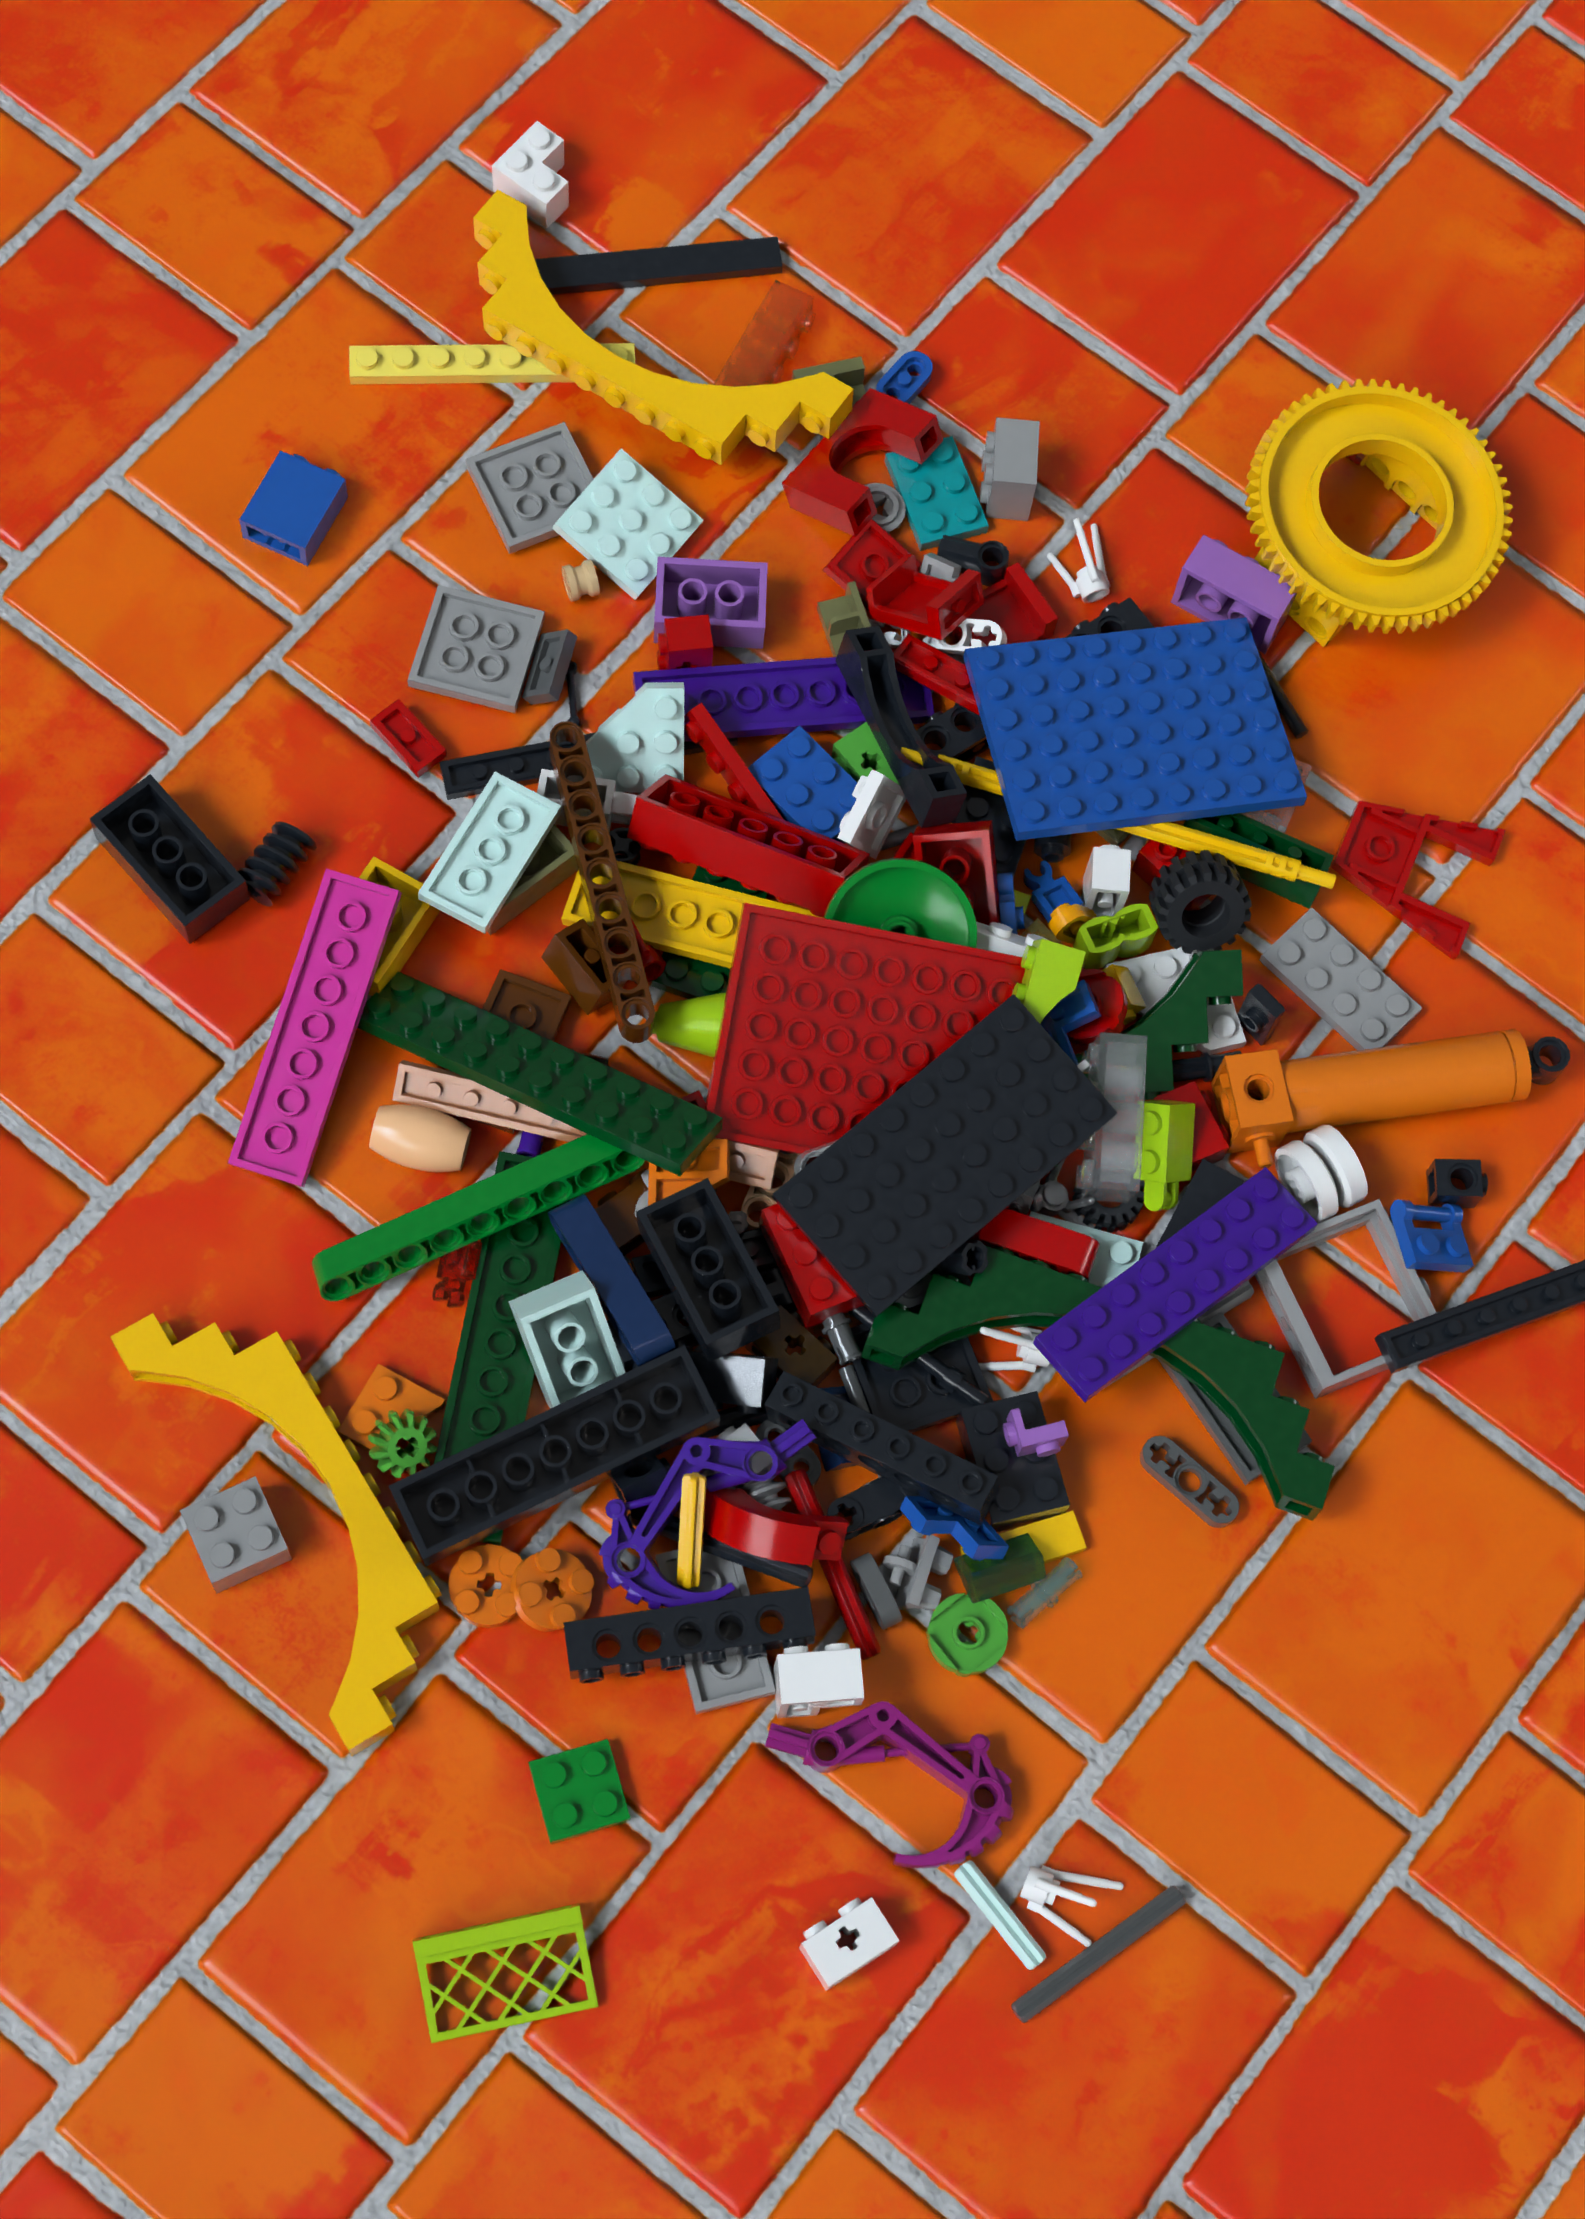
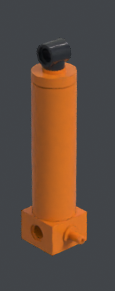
(1267, 1097)

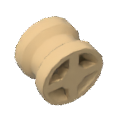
(580, 580)

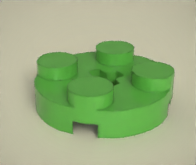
(961, 1657)

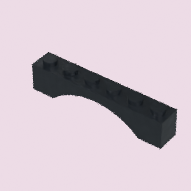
(870, 672)

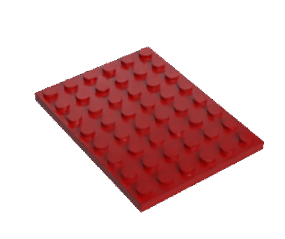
(836, 1021)

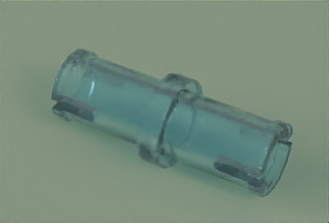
(1044, 1592)

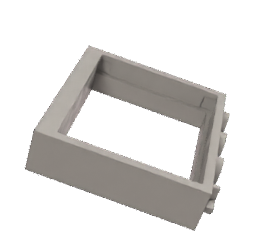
(1292, 1321)

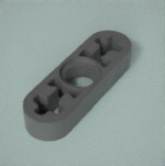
(1218, 1493)

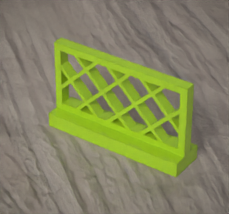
(499, 1935)

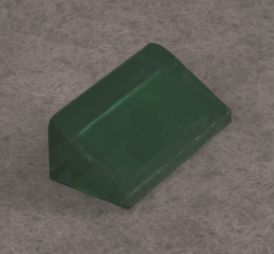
(991, 1577)

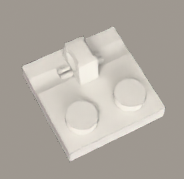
(872, 814)

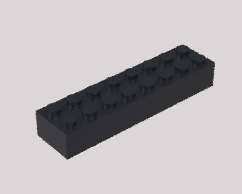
(555, 1455)

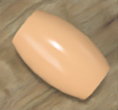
(420, 1138)

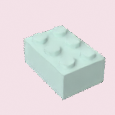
(567, 1338)

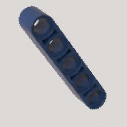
(614, 1281)

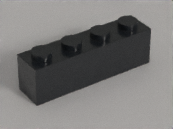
(1205, 1190)

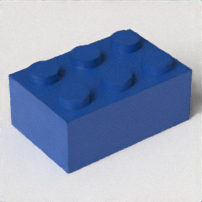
(805, 784)

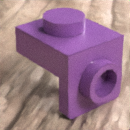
(1041, 1440)

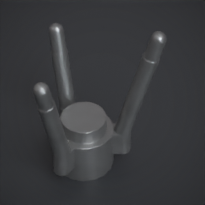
(1053, 1196)

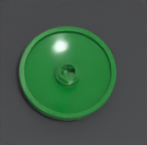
(906, 899)

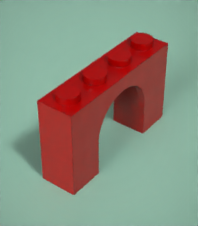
(873, 424)

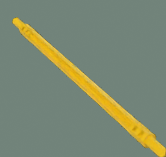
(1168, 833)

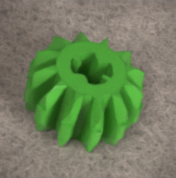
(410, 1429)

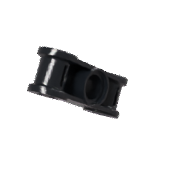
(870, 1506)

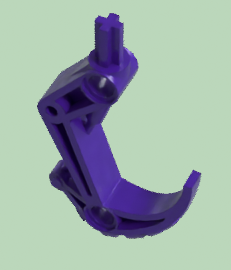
(697, 1455)

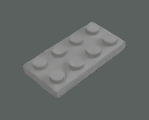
(1340, 983)
(737, 1678)

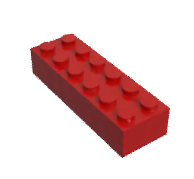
(742, 843)

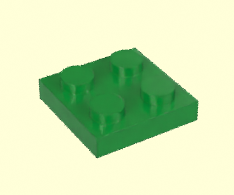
(579, 1791)

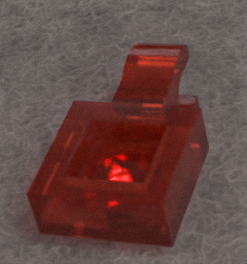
(454, 1271)

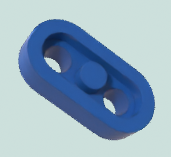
(898, 380)

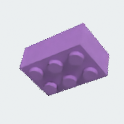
(1229, 586)
(724, 589)

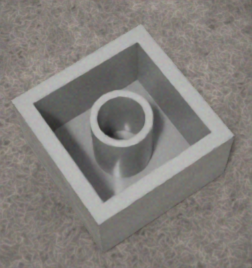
(1010, 469)
(235, 1534)

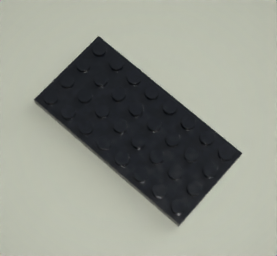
(944, 1155)

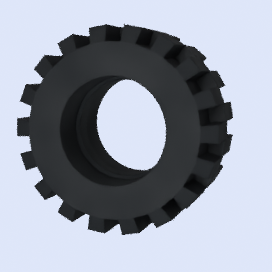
(1192, 878)

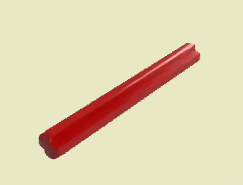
(836, 1572)

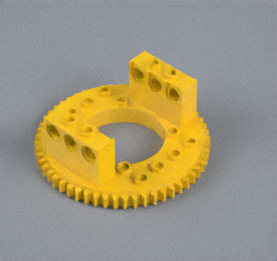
(1416, 453)

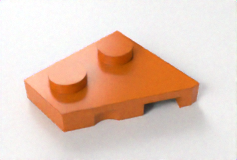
(710, 1164)
(382, 1394)

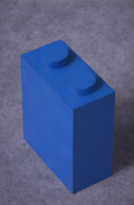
(294, 507)

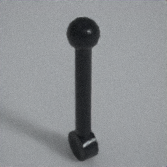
(572, 670)

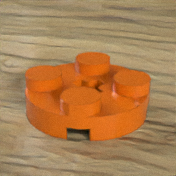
(530, 1596)
(470, 1600)

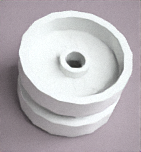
(1321, 1172)

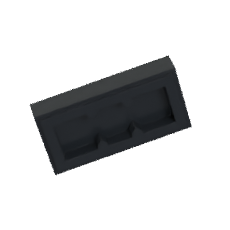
(1260, 1014)

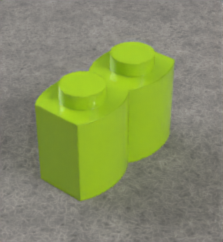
(1116, 936)

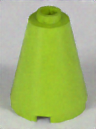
(691, 1023)

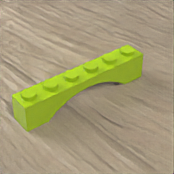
(1049, 975)

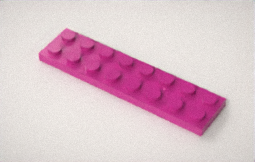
(314, 1028)

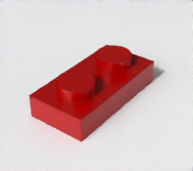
(408, 738)

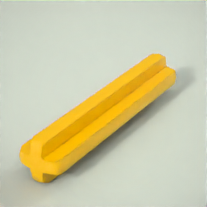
(691, 1530)

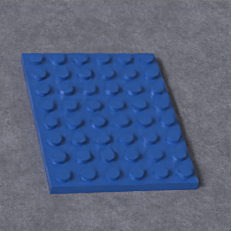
(1132, 728)

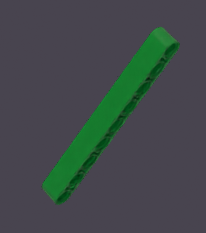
(469, 1215)

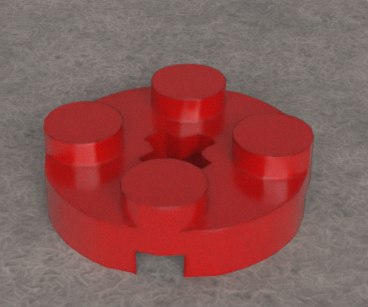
(1111, 1004)

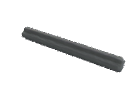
(1098, 1954)

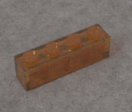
(769, 338)

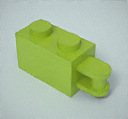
(1166, 1151)

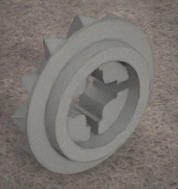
(893, 509)

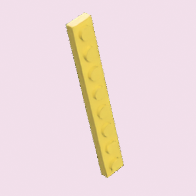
(455, 364)

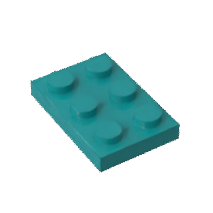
(937, 495)

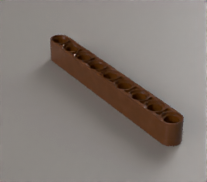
(601, 897)

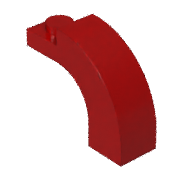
(771, 1533)

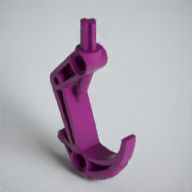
(885, 1723)

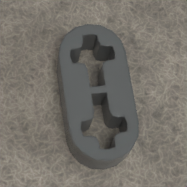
(876, 1591)

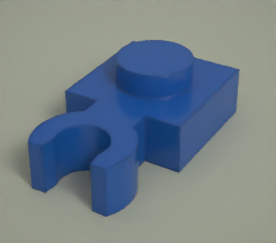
(1048, 892)
(1009, 913)

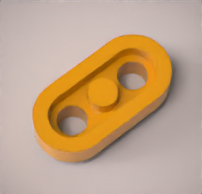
(1068, 919)

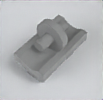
(911, 1571)

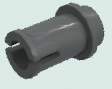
(842, 1338)

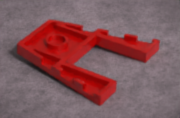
(1380, 854)

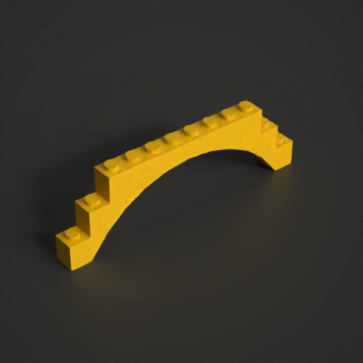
(696, 414)
(275, 1390)

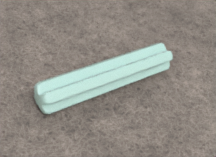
(1000, 1915)

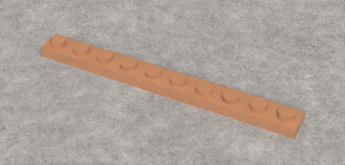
(462, 1097)

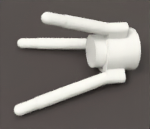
(1092, 580)
(1025, 1350)
(1043, 1886)

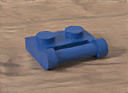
(1431, 1247)

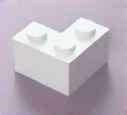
(531, 176)
(817, 1679)

